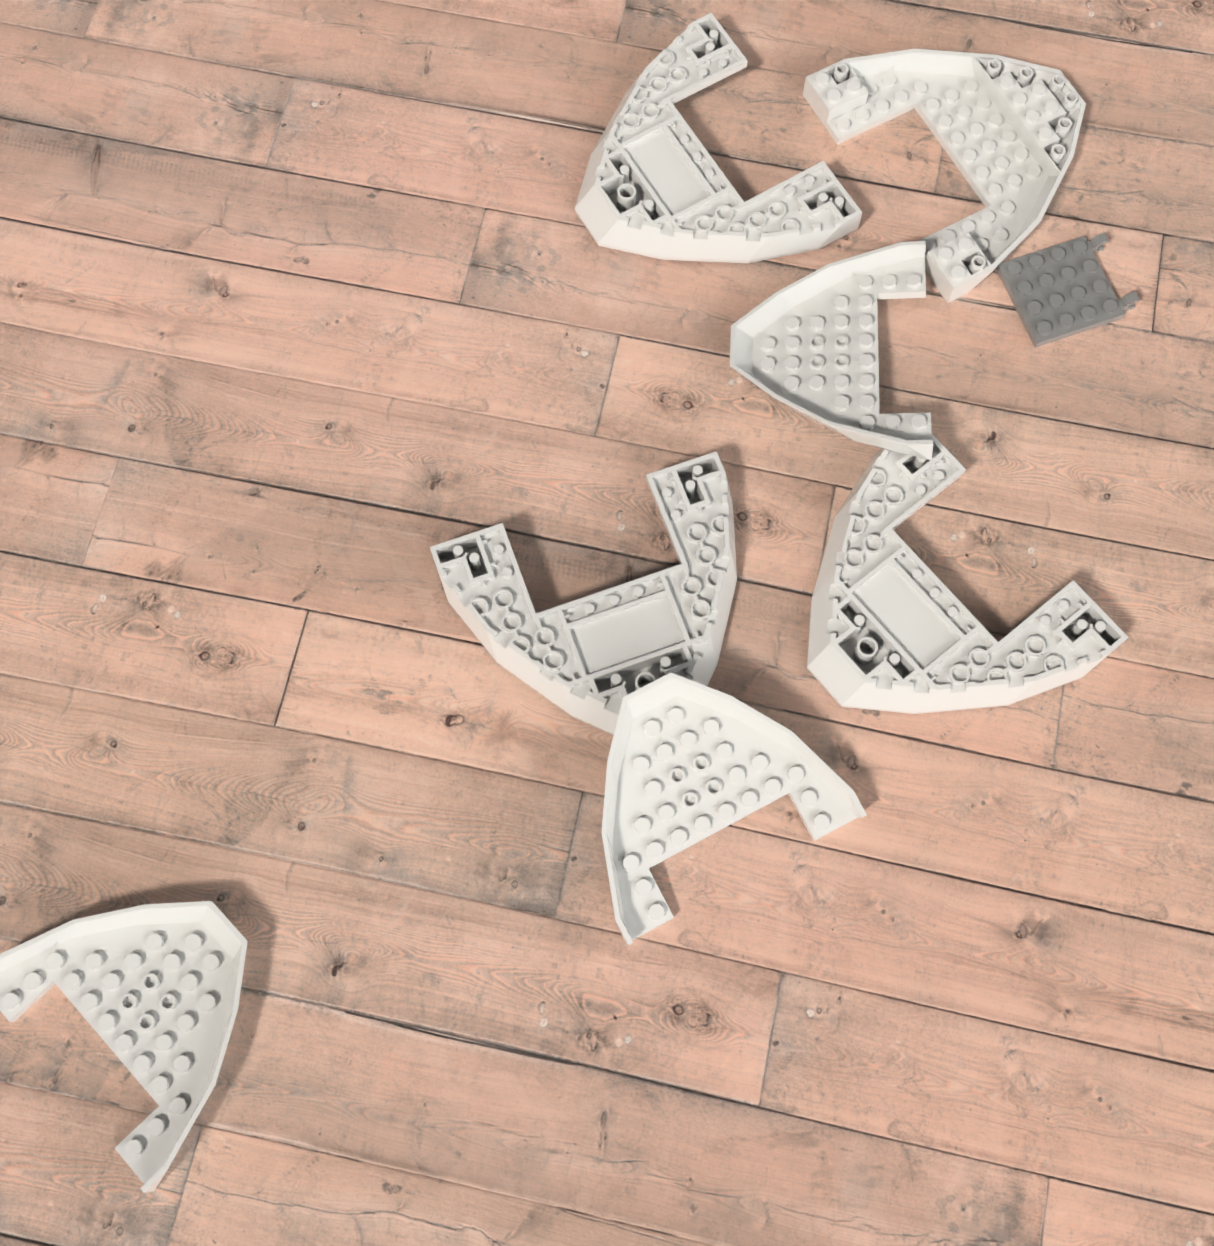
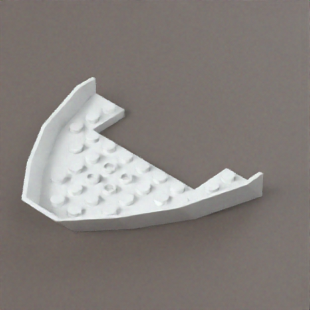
(820, 346)
(690, 767)
(158, 992)

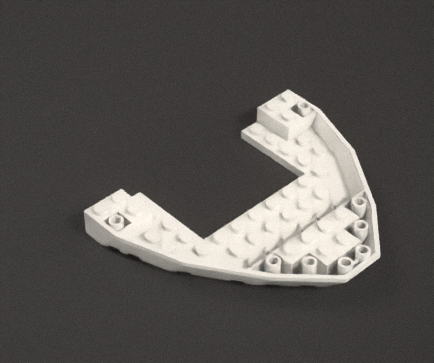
(995, 116)
(666, 198)
(619, 638)
(901, 640)

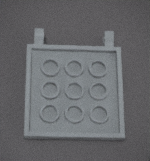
(1063, 290)

